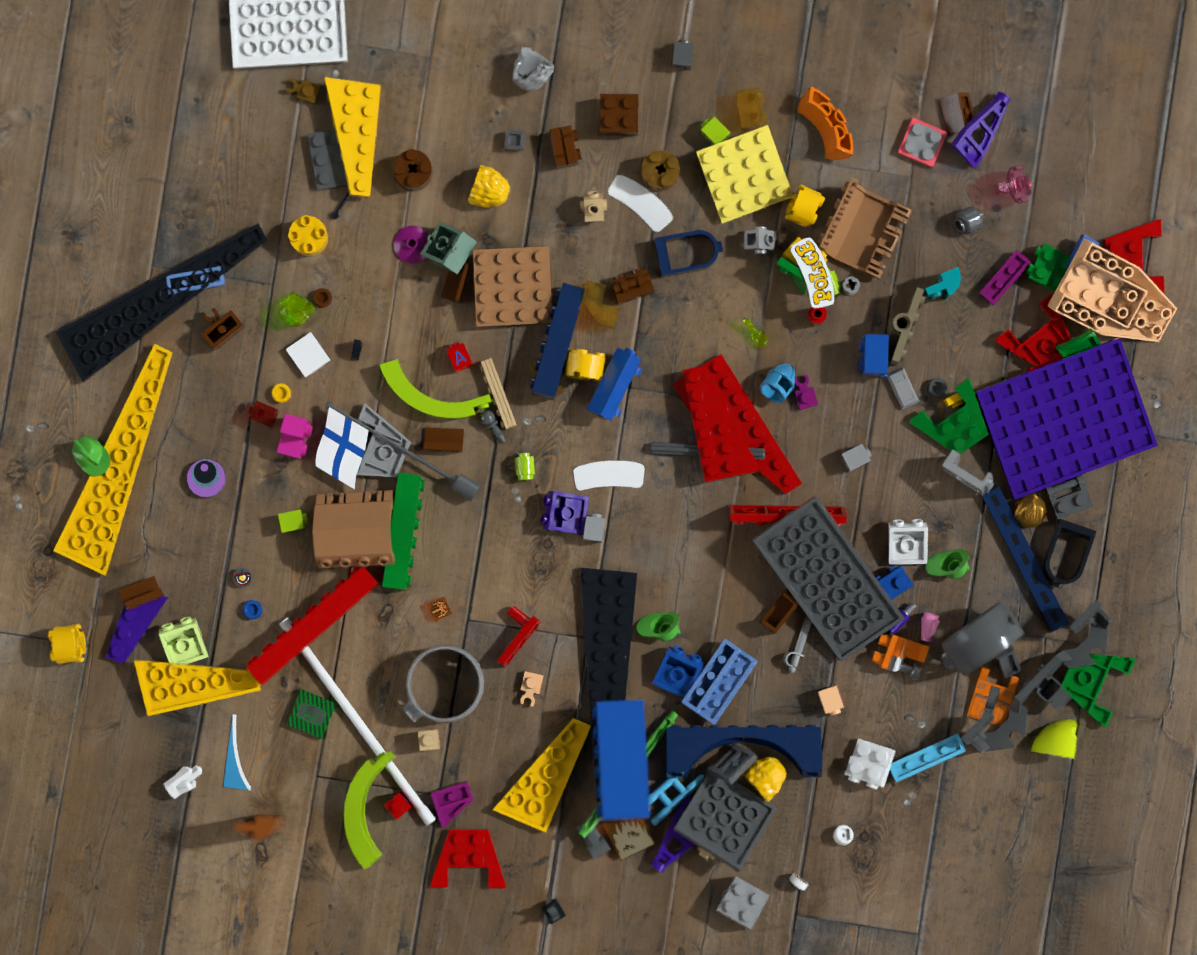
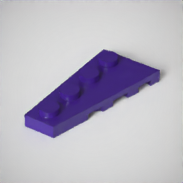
(131, 628)

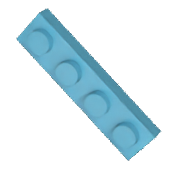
(927, 757)

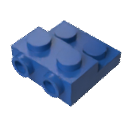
(678, 671)

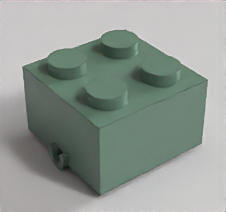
(448, 247)

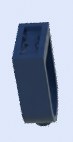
(663, 258)

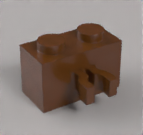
(222, 329)

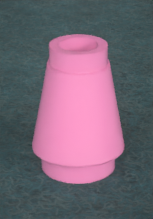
(929, 625)

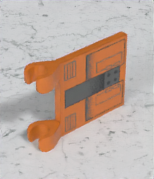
(992, 698)

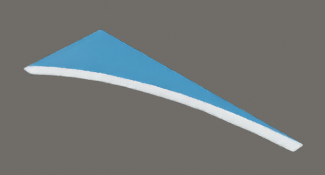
(234, 775)

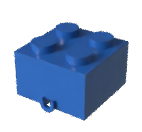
(874, 355)

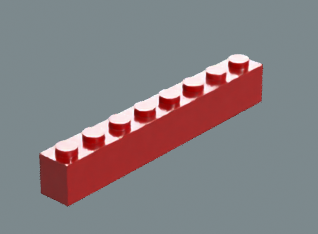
(314, 624)

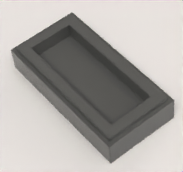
(1008, 662)

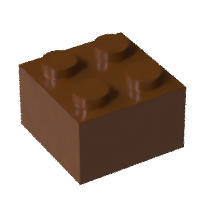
(619, 114)

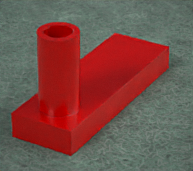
(529, 626)

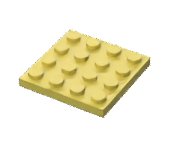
(744, 174)

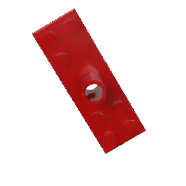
(772, 513)

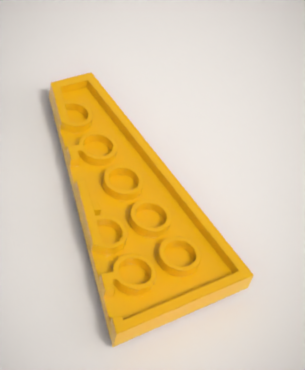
(355, 123)
(180, 686)
(542, 785)

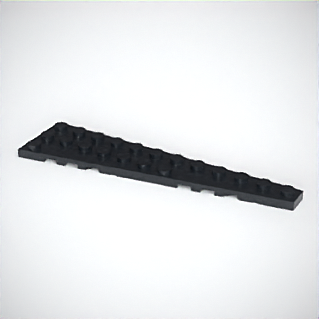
(608, 623)

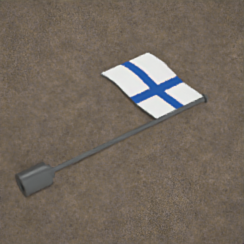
(345, 445)

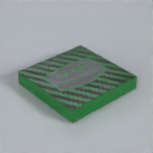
(311, 714)

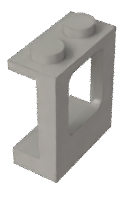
(951, 468)

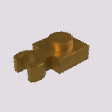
(306, 90)

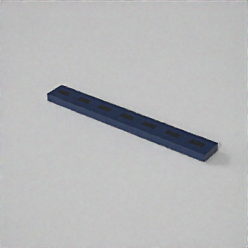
(1025, 559)

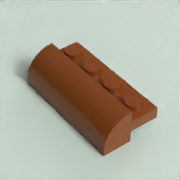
(261, 827)

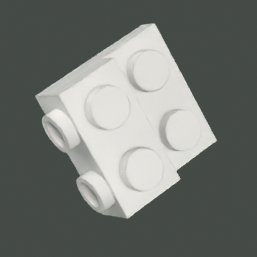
(907, 542)
(870, 763)

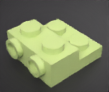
(183, 641)

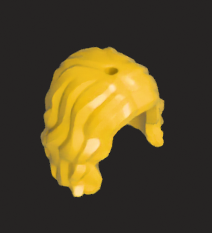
(489, 188)
(766, 776)

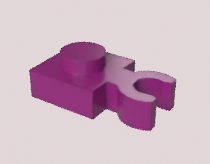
(805, 396)

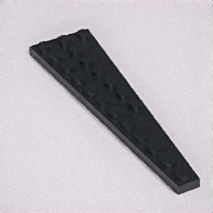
(123, 322)

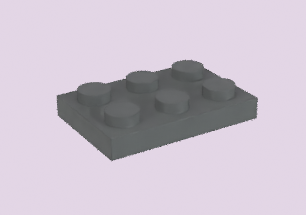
(327, 160)

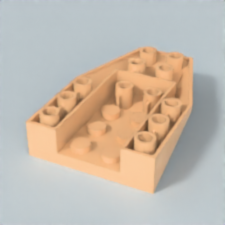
(1112, 296)

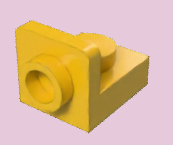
(954, 400)

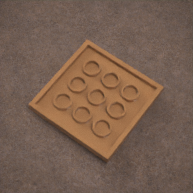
(512, 286)

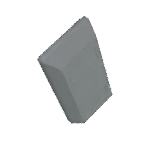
(902, 388)

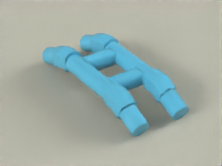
(671, 805)

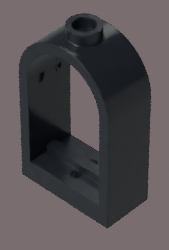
(1076, 530)

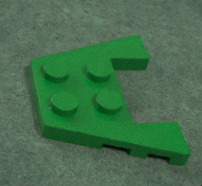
(960, 428)
(1086, 682)

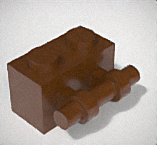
(632, 286)

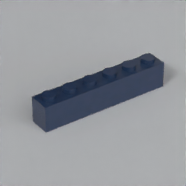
(558, 341)

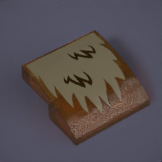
(628, 836)

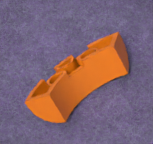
(829, 123)

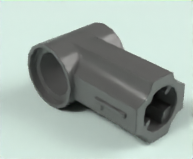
(595, 843)

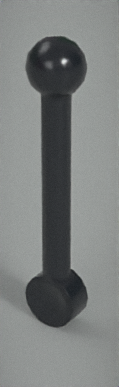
(335, 215)

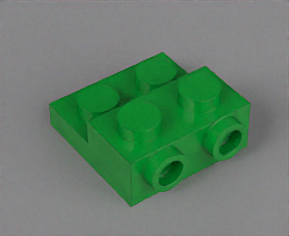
(1048, 267)

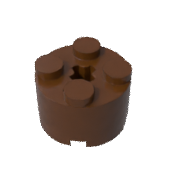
(412, 159)

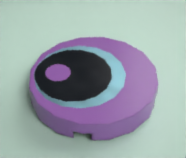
(206, 478)

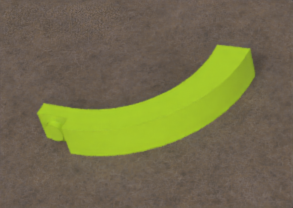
(426, 405)
(354, 810)

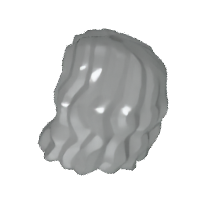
(531, 70)

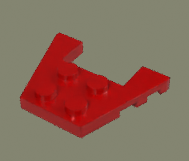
(1129, 246)
(1040, 347)
(468, 849)

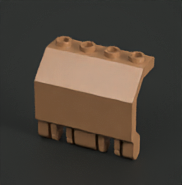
(861, 228)
(353, 530)

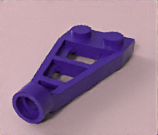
(966, 145)
(663, 853)

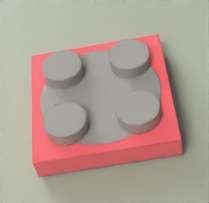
(922, 142)

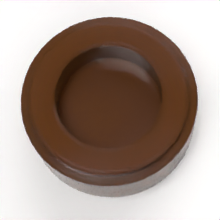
(322, 298)

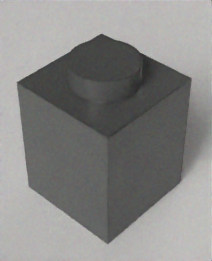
(683, 54)

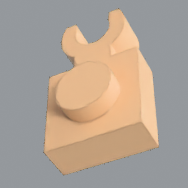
(531, 684)

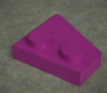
(451, 800)

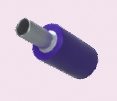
(905, 613)

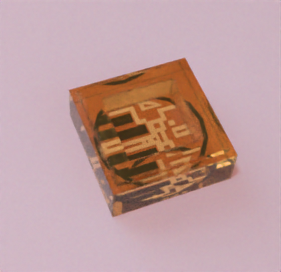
(439, 609)

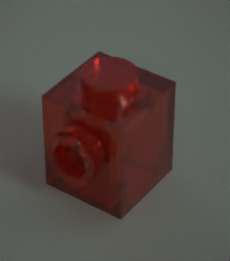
(263, 414)

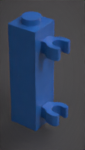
(615, 383)

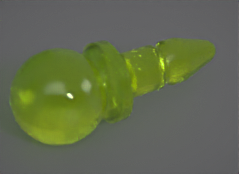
(760, 339)

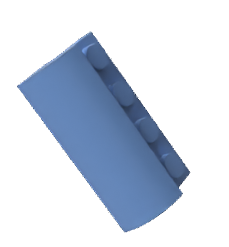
(719, 681)

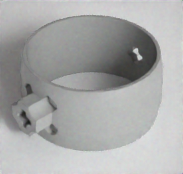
(412, 708)

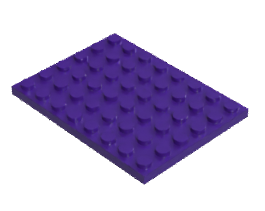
(1066, 418)

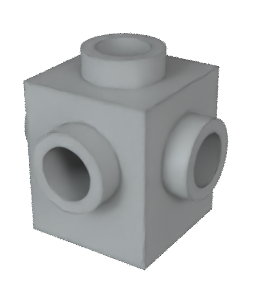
(759, 240)

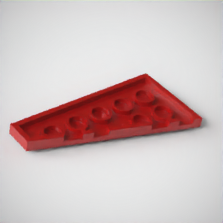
(718, 439)

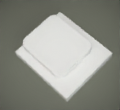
(308, 354)

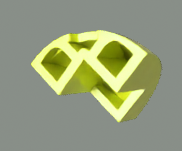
(1057, 739)

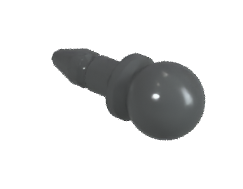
(488, 419)

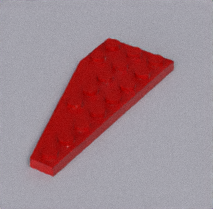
(748, 422)

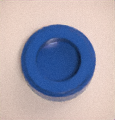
(252, 609)

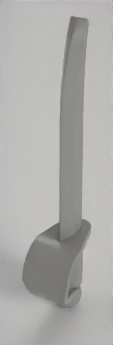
(799, 646)

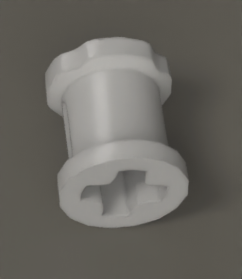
(848, 291)

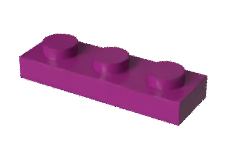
(1004, 277)

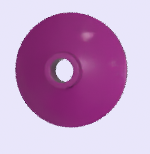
(401, 244)

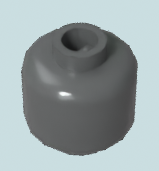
(968, 220)

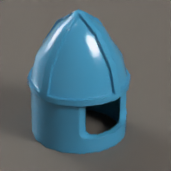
(778, 383)

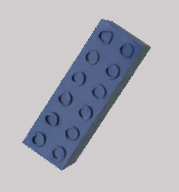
(621, 760)

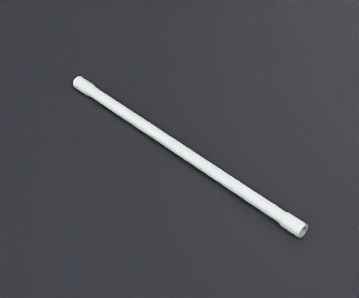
(421, 809)

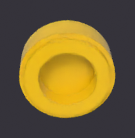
(281, 393)

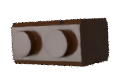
(564, 147)

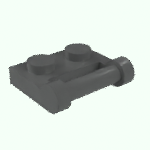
(1071, 503)
(732, 764)

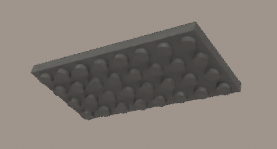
(828, 578)

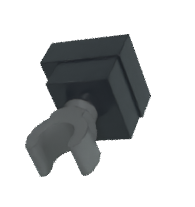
(553, 911)

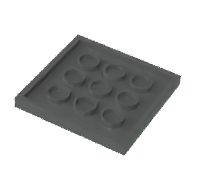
(725, 820)

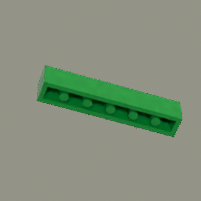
(402, 530)

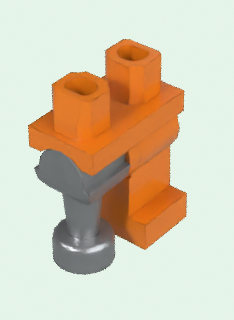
(895, 653)

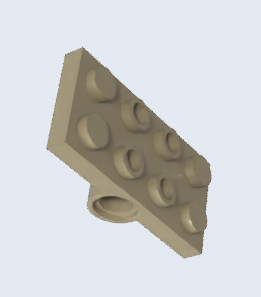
(909, 319)

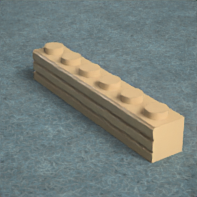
(496, 389)

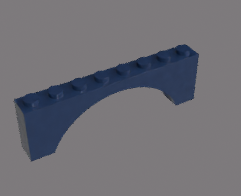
(798, 744)

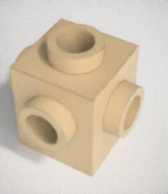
(593, 206)

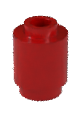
(817, 320)

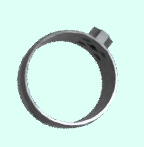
(981, 639)

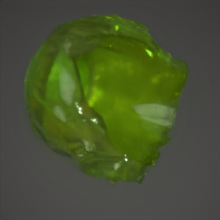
(295, 310)

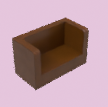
(779, 612)

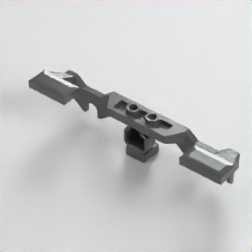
(1047, 687)

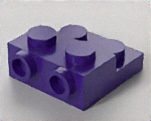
(564, 512)

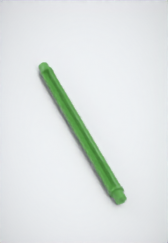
(651, 743)

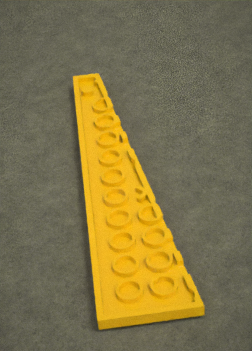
(99, 512)

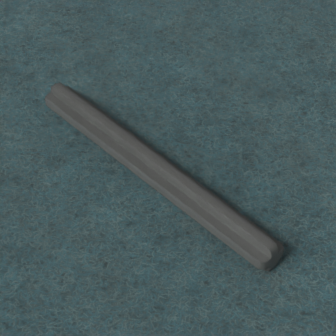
(692, 449)

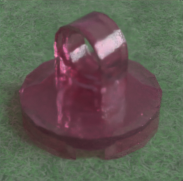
(1017, 185)

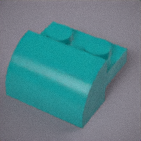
(947, 284)

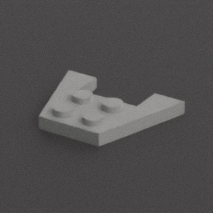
(381, 457)

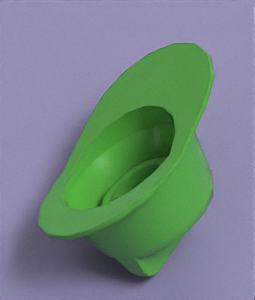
(91, 456)
(948, 563)
(659, 625)

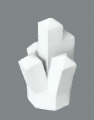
(182, 781)

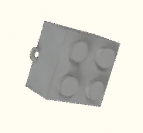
(742, 903)

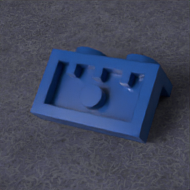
(895, 582)

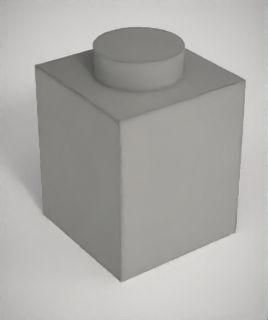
(856, 457)
(594, 528)

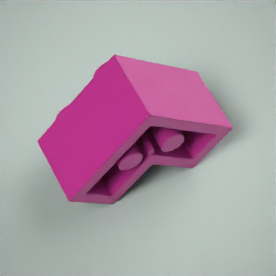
(294, 435)

